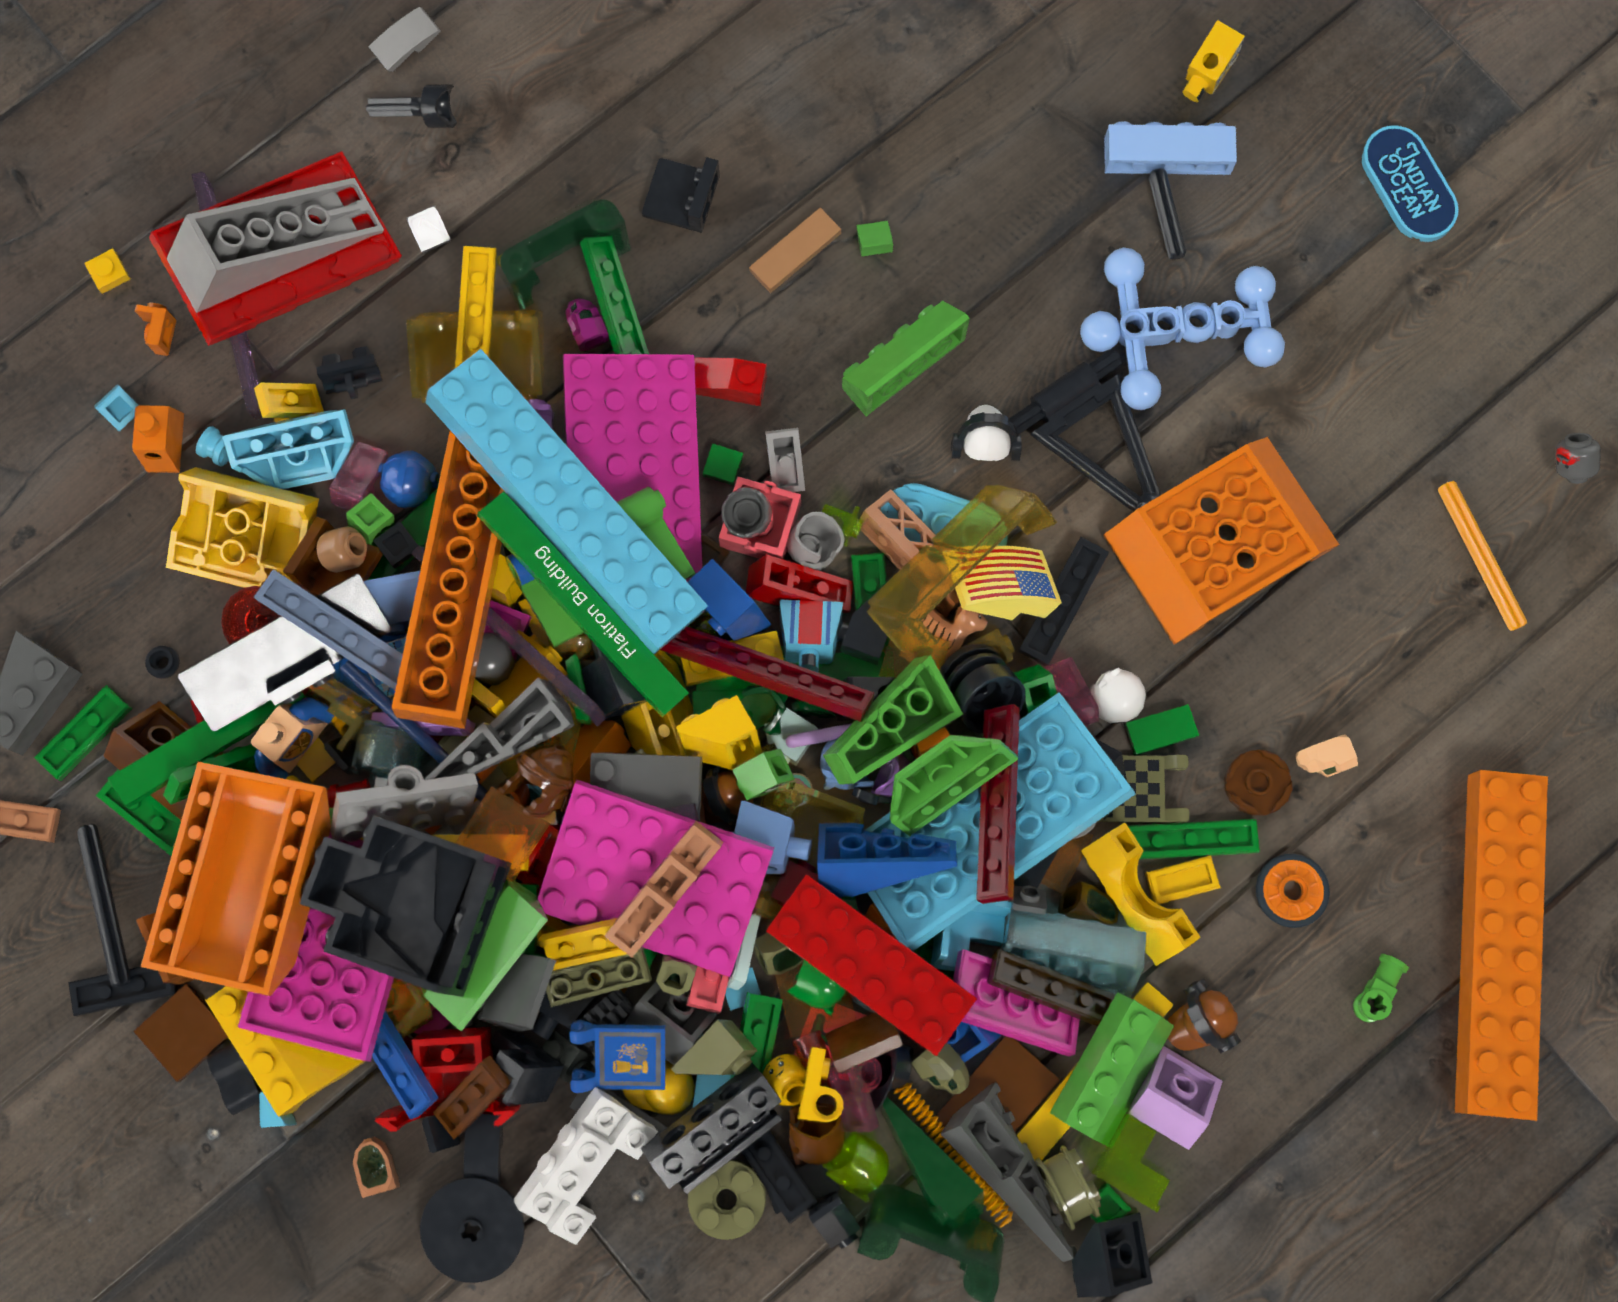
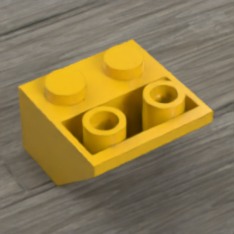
(721, 735)

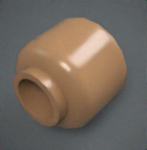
(341, 549)

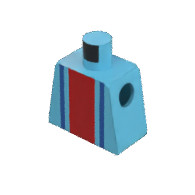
(810, 631)

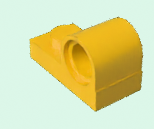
(817, 1069)

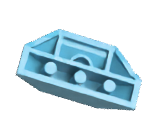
(292, 450)

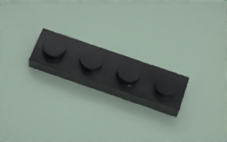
(1072, 589)

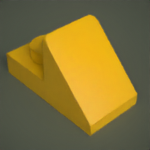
(287, 400)

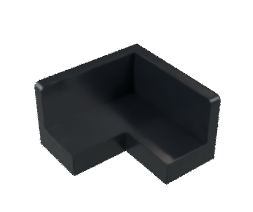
(528, 1065)

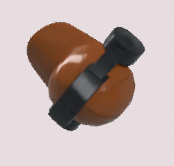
(721, 796)
(1204, 1020)

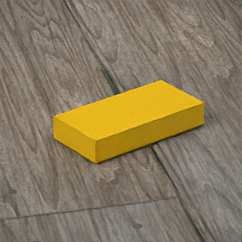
(1182, 880)

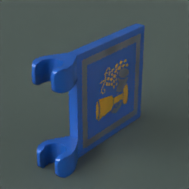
(623, 1057)

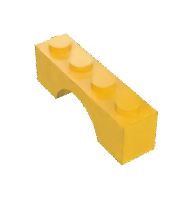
(1115, 863)

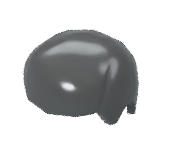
(746, 512)
(494, 661)

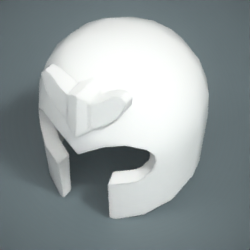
(1118, 695)

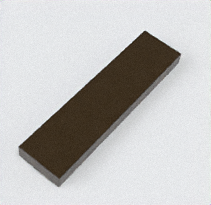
(1049, 987)

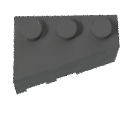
(31, 691)

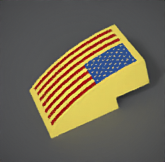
(1010, 583)

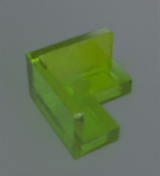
(1122, 1166)

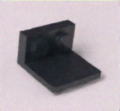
(682, 193)

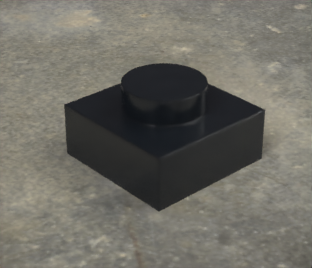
(396, 544)

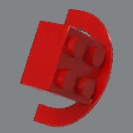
(446, 1061)

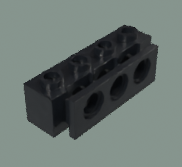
(710, 1127)

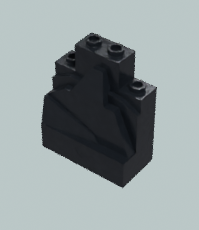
(406, 904)

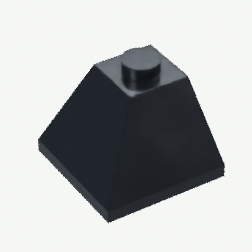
(1112, 1258)

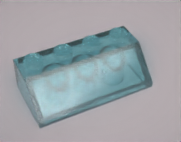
(1078, 948)

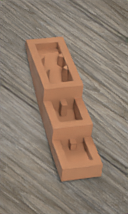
(663, 889)

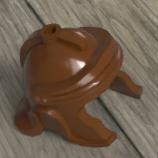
(551, 771)

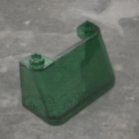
(521, 256)
(905, 1215)

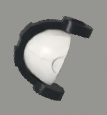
(987, 436)

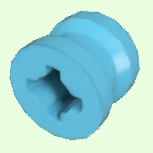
(212, 445)

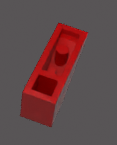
(730, 379)
(778, 579)

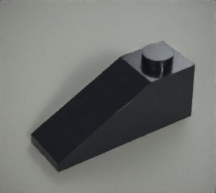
(862, 636)
(834, 1221)

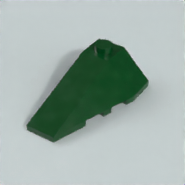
(947, 1189)

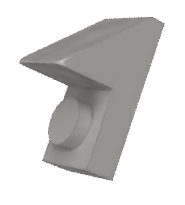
(785, 459)

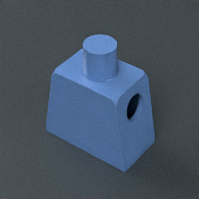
(773, 830)

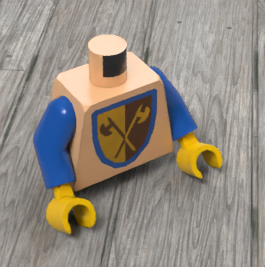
(289, 735)

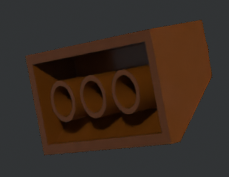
(143, 735)

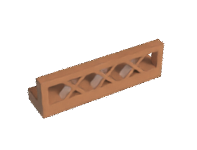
(895, 544)

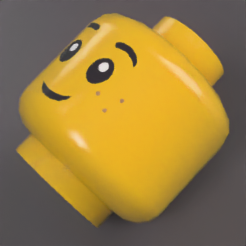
(786, 1078)

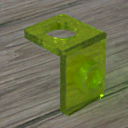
(851, 522)

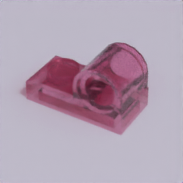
(357, 476)
(1074, 690)
(855, 1089)

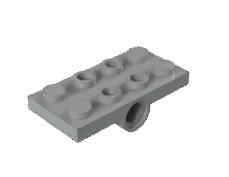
(404, 801)

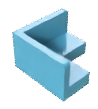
(980, 925)

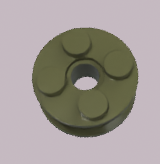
(1068, 1188)
(735, 1221)

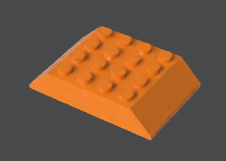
(238, 879)

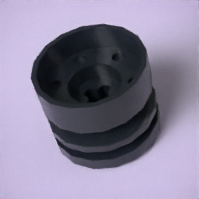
(981, 682)

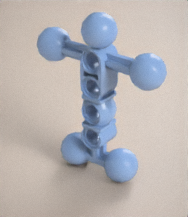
(1141, 387)

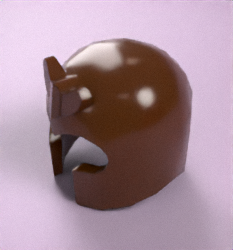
(816, 1141)

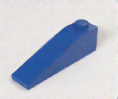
(864, 861)

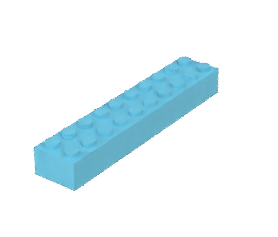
(564, 500)

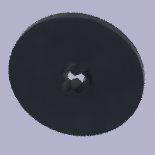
(461, 1254)

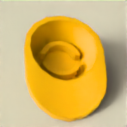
(673, 1100)

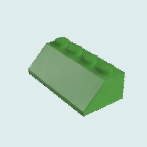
(905, 356)
(511, 930)
(1112, 1069)

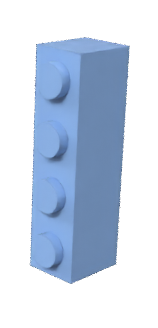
(1172, 147)

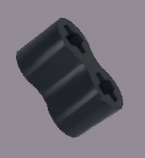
(234, 1080)

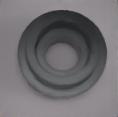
(155, 655)

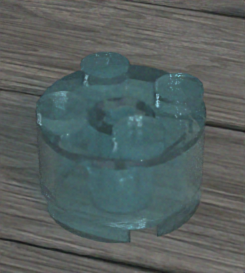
(383, 749)

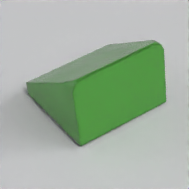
(874, 238)

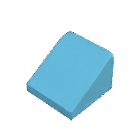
(117, 407)
(268, 1116)

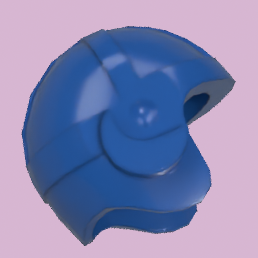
(407, 478)

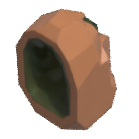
(374, 1168)

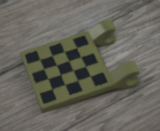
(1147, 780)

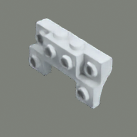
(577, 1159)

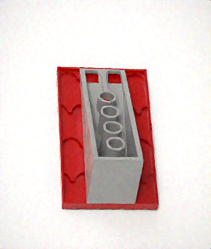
(275, 248)

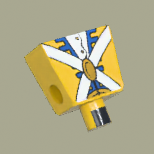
(1212, 61)

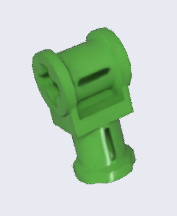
(1381, 989)

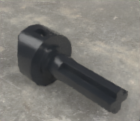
(432, 106)

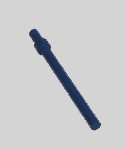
(408, 726)

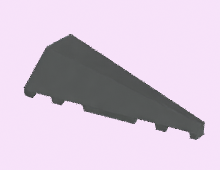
(525, 723)
(989, 1144)

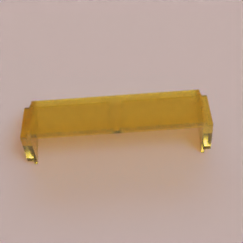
(955, 553)

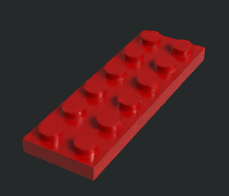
(871, 965)

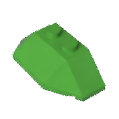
(944, 778)

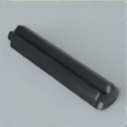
(1167, 214)

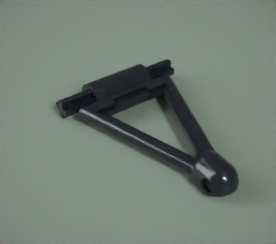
(1073, 399)

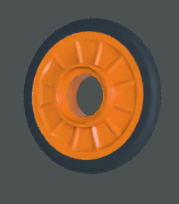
(1313, 884)

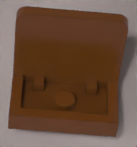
(308, 571)

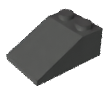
(649, 778)
(518, 994)

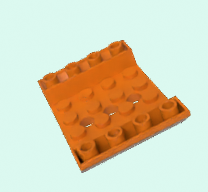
(1184, 563)

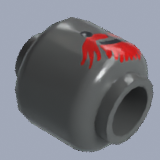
(1578, 457)

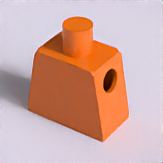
(161, 433)

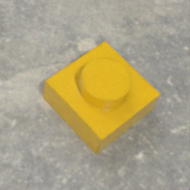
(107, 271)

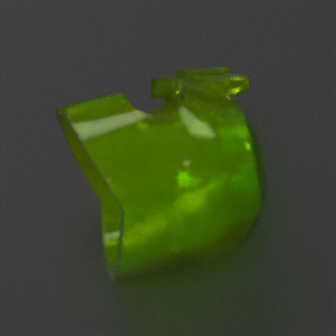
(860, 1165)

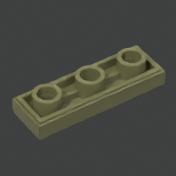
(616, 973)

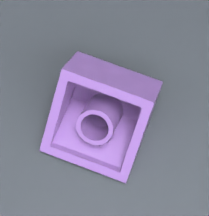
(1176, 1098)

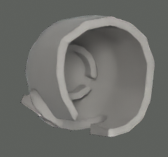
(815, 540)

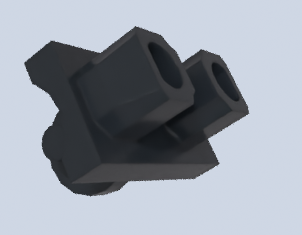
(349, 374)

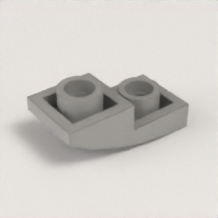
(403, 38)

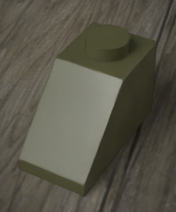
(718, 1052)

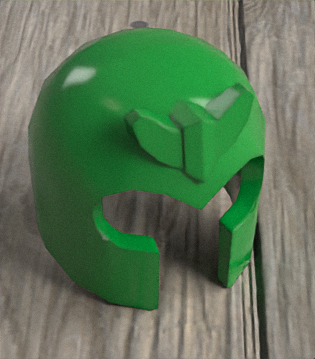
(816, 989)

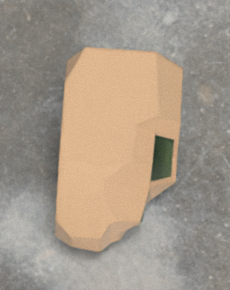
(1328, 756)

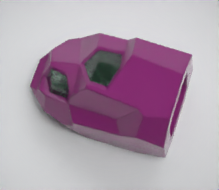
(586, 324)

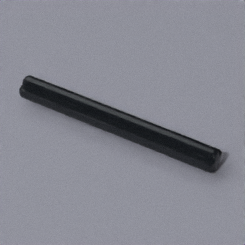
(104, 905)

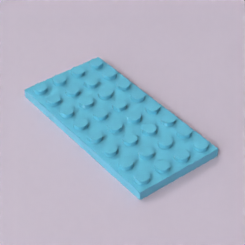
(1061, 791)

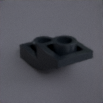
(483, 1148)

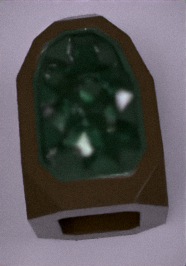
(1088, 903)

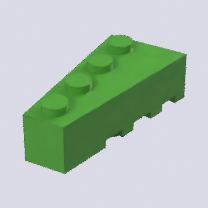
(897, 719)

